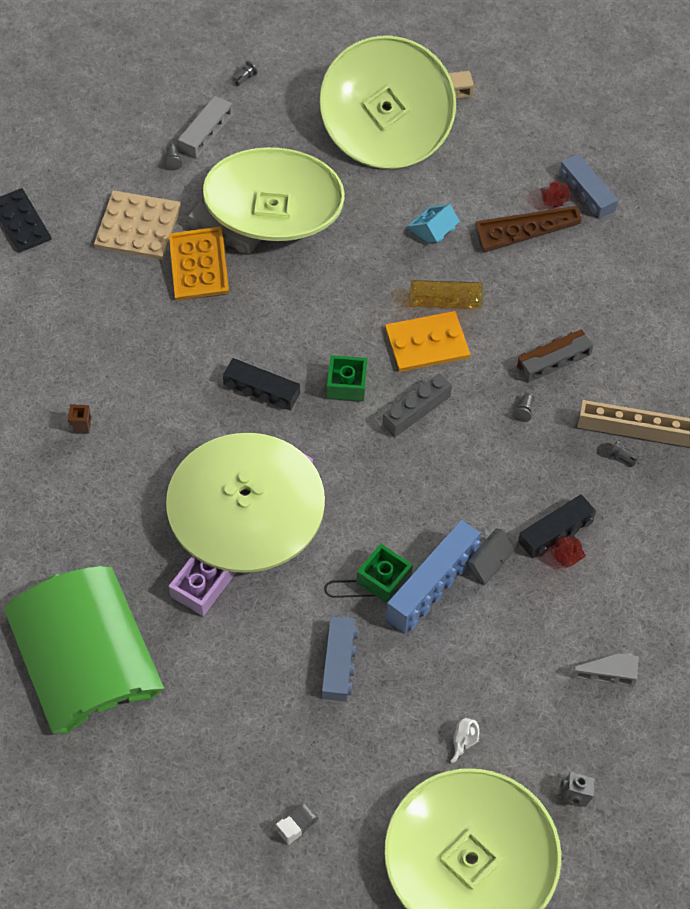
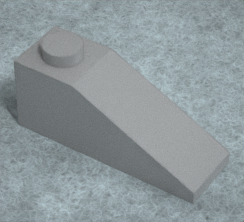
(614, 669)

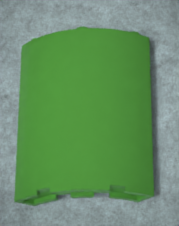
(81, 646)

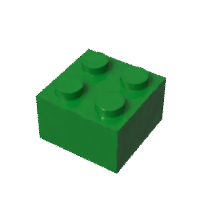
(347, 378)
(384, 573)

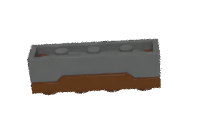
(554, 355)

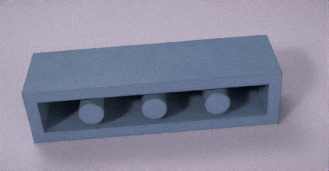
(588, 186)
(338, 659)

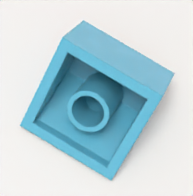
(434, 223)

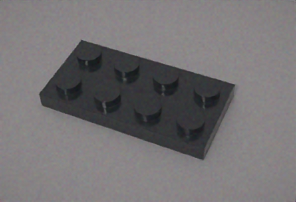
(22, 221)

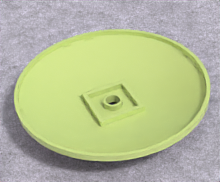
(391, 73)
(302, 187)
(248, 530)
(479, 816)

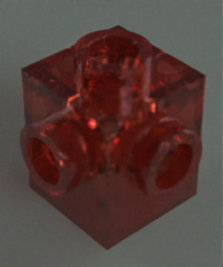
(555, 194)
(568, 551)

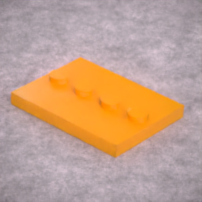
(199, 263)
(427, 341)

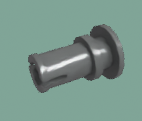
(247, 71)
(173, 160)
(524, 410)
(623, 453)

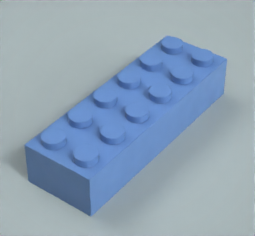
(433, 577)

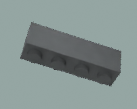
(417, 405)

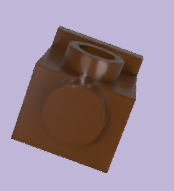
(80, 418)

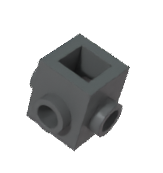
(577, 789)

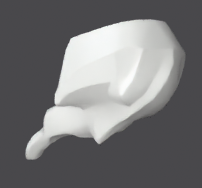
(465, 735)

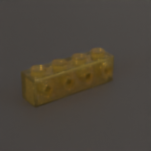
(446, 294)

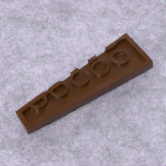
(517, 228)

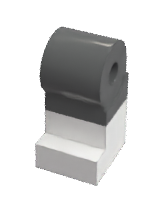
(296, 824)

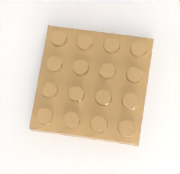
(137, 225)

